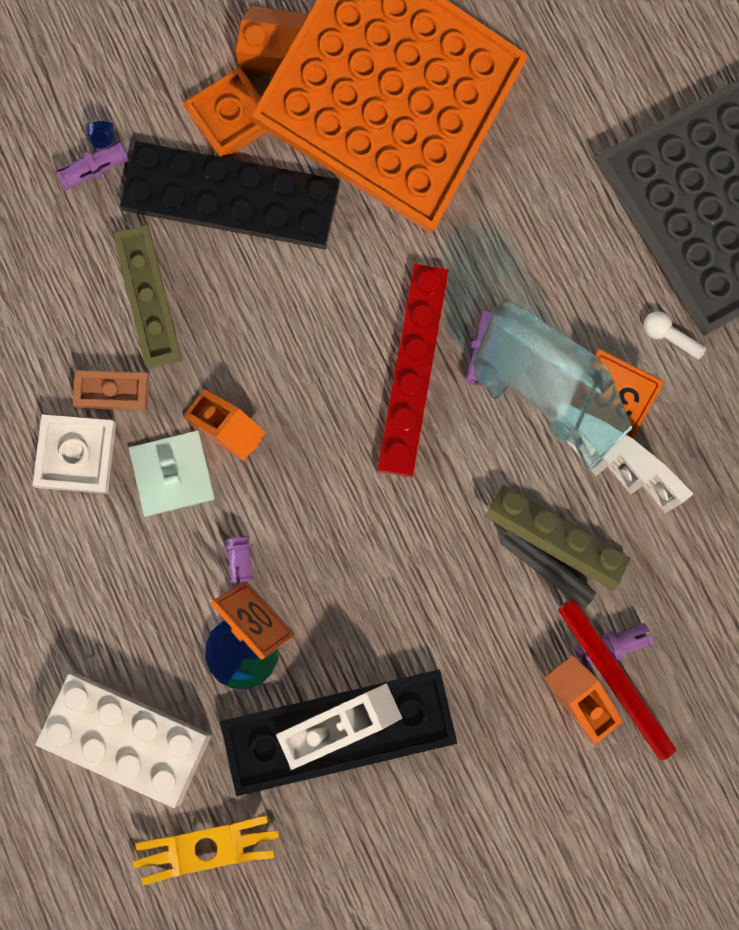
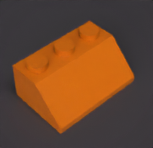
(266, 38)

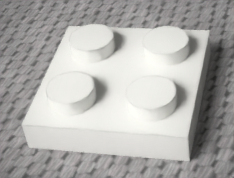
(74, 454)

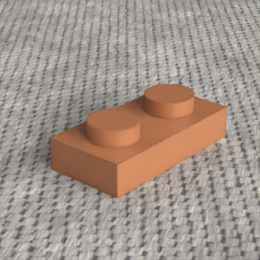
(111, 390)

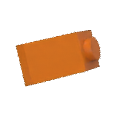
(224, 424)
(584, 699)

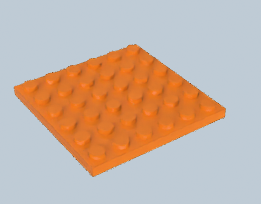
(391, 97)

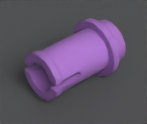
(239, 559)

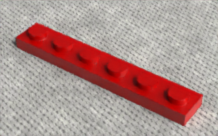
(413, 371)

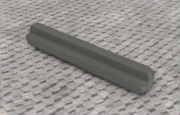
(549, 569)

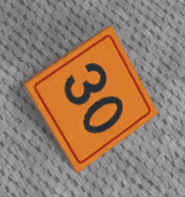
(635, 387)
(252, 620)

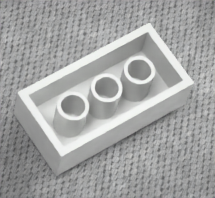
(123, 740)

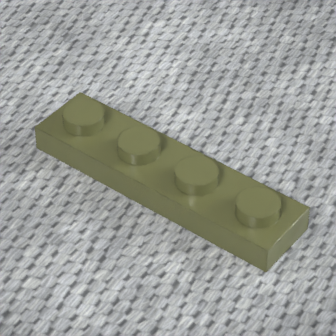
(147, 297)
(558, 537)

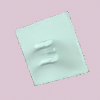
(171, 473)

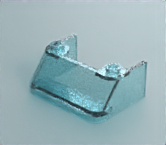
(554, 377)

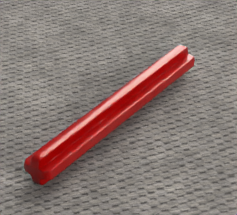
(617, 679)

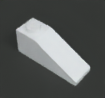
(339, 726)

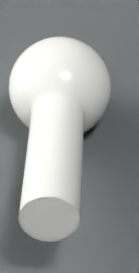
(659, 326)

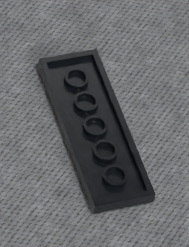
(230, 195)
(260, 763)

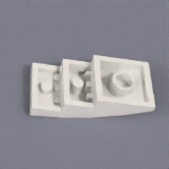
(639, 468)

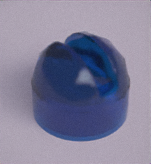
(100, 133)

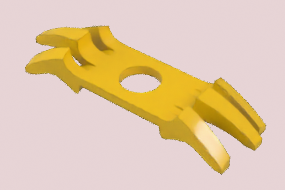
(183, 853)

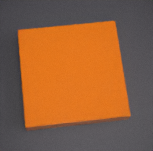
(224, 113)

